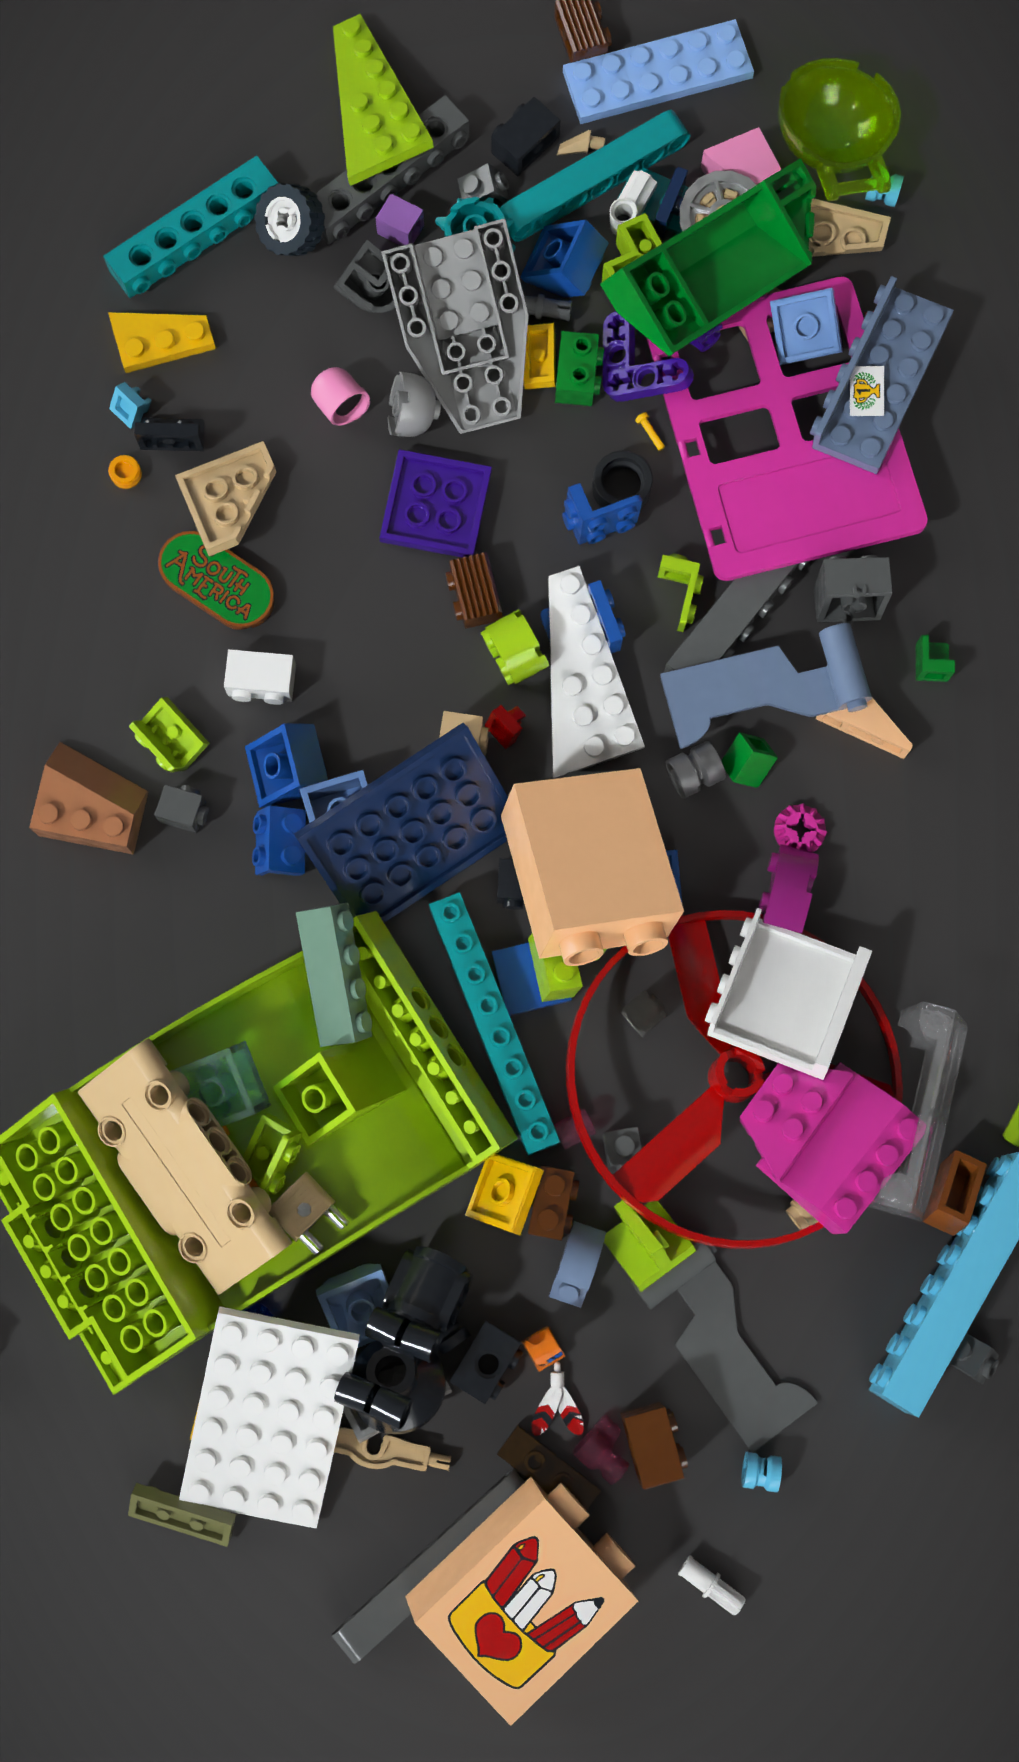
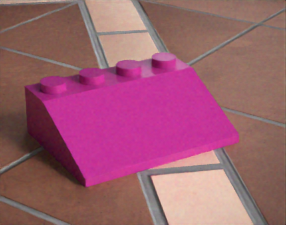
(850, 1155)

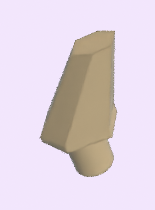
(581, 143)

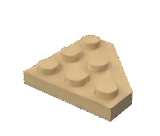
(227, 494)

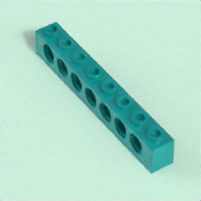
(494, 1024)

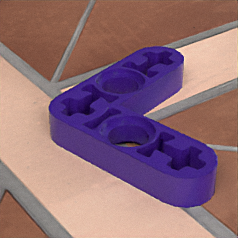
(633, 374)

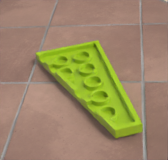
(375, 110)

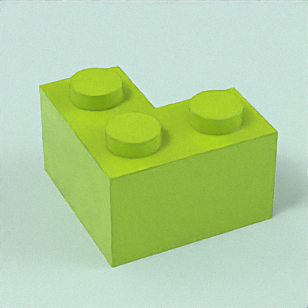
(633, 240)
(554, 977)

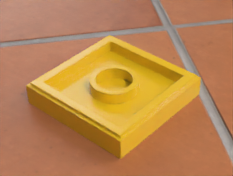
(504, 1193)

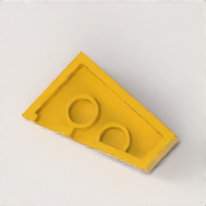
(159, 338)

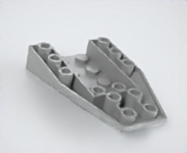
(464, 321)

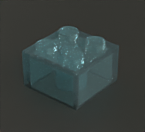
(227, 1083)

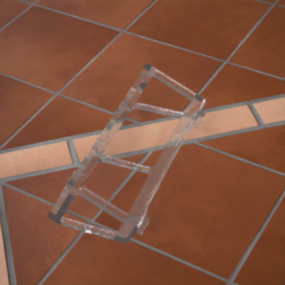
(943, 1037)

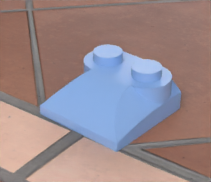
(352, 1298)

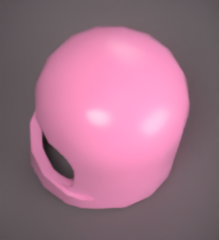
(332, 389)

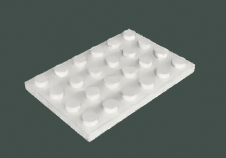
(268, 1417)

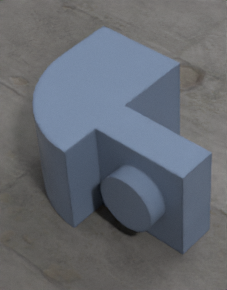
(577, 1264)

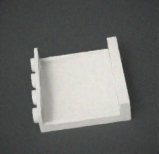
(786, 996)

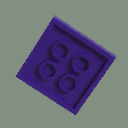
(435, 504)

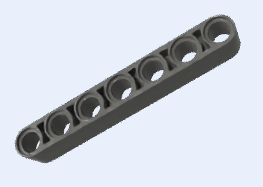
(389, 1605)

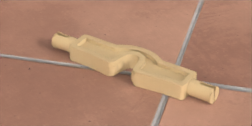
(392, 1452)

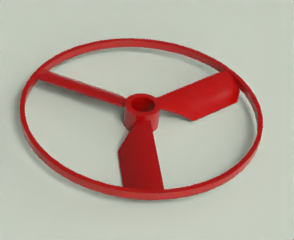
(699, 1127)

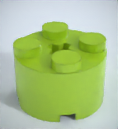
(516, 646)

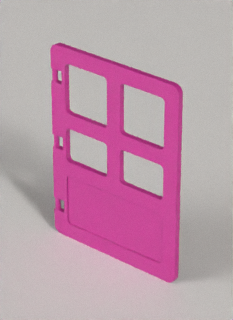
(791, 499)

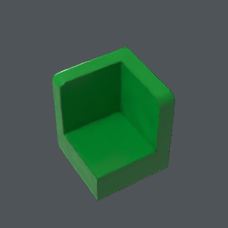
(933, 661)
(748, 760)

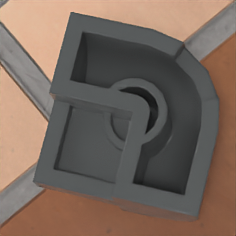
(366, 281)

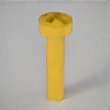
(643, 419)

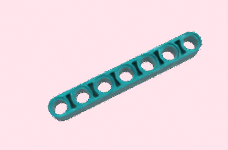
(594, 174)

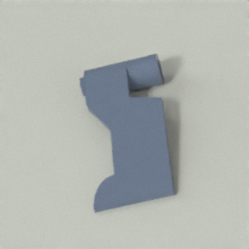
(766, 679)

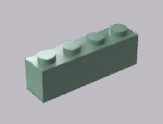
(334, 974)

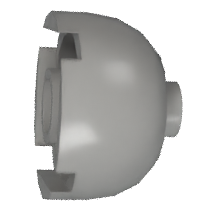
(412, 405)

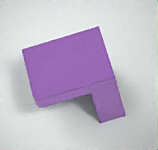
(399, 221)

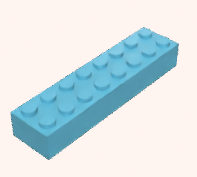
(952, 1294)

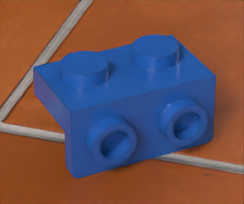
(276, 844)

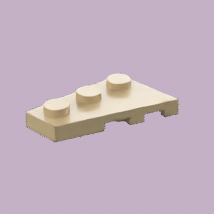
(846, 230)

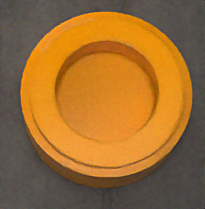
(125, 471)

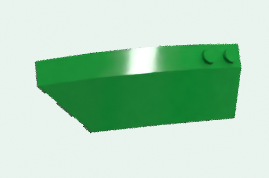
(719, 262)

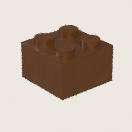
(653, 1445)

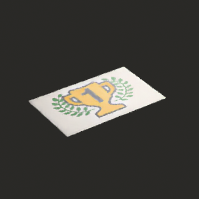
(867, 391)

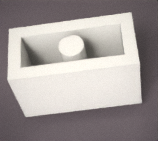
(259, 676)

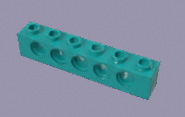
(175, 228)

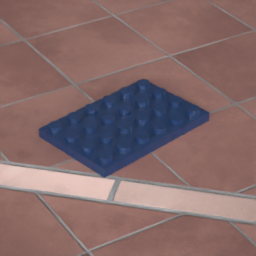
(410, 828)

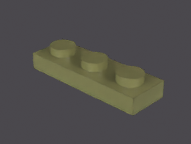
(182, 1516)

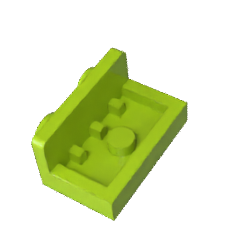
(169, 736)
(270, 1151)

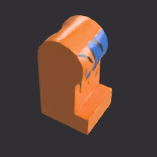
(543, 1348)

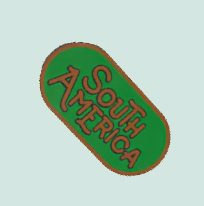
(216, 583)

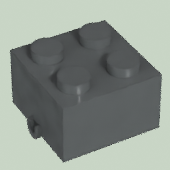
(852, 589)

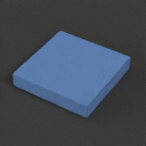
(806, 326)

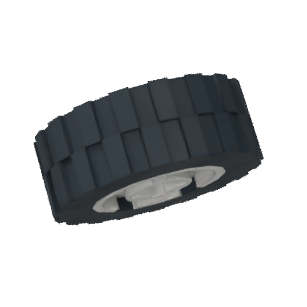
(304, 221)

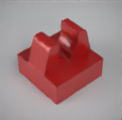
(505, 724)

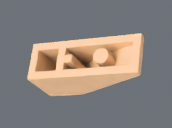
(870, 726)

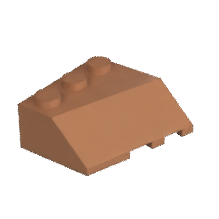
(87, 803)

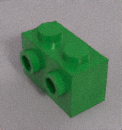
(577, 368)

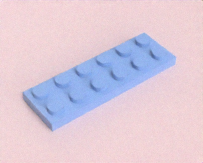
(658, 71)

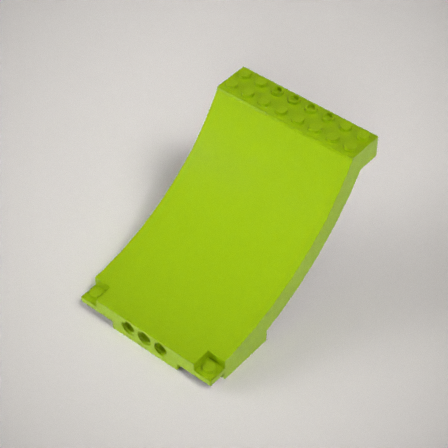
(378, 1135)

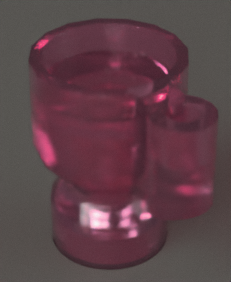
(596, 1450)

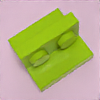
(643, 1247)

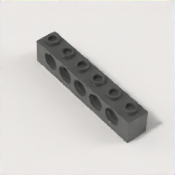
(439, 119)

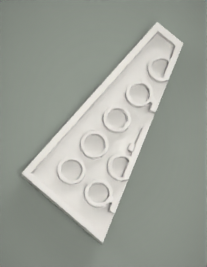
(587, 696)

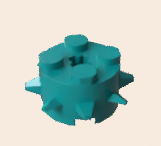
(471, 213)

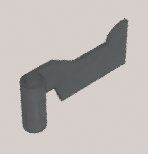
(721, 1356)

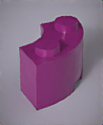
(790, 888)

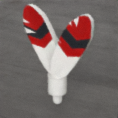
(557, 1398)

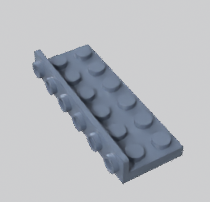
(902, 339)

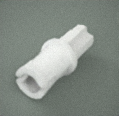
(712, 1586)

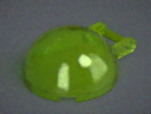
(840, 123)

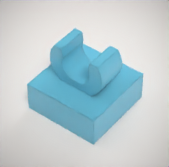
(128, 404)

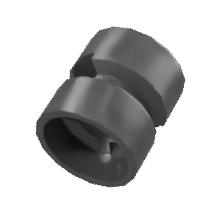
(693, 770)

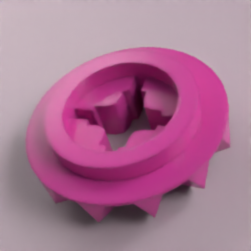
(790, 817)

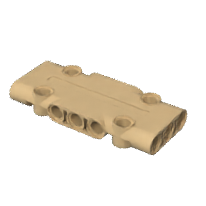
(184, 1166)

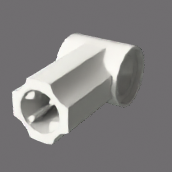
(633, 198)

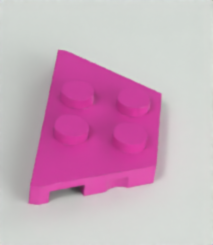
(790, 1112)

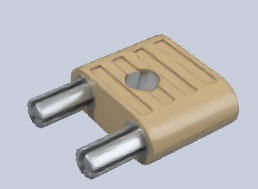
(302, 1207)

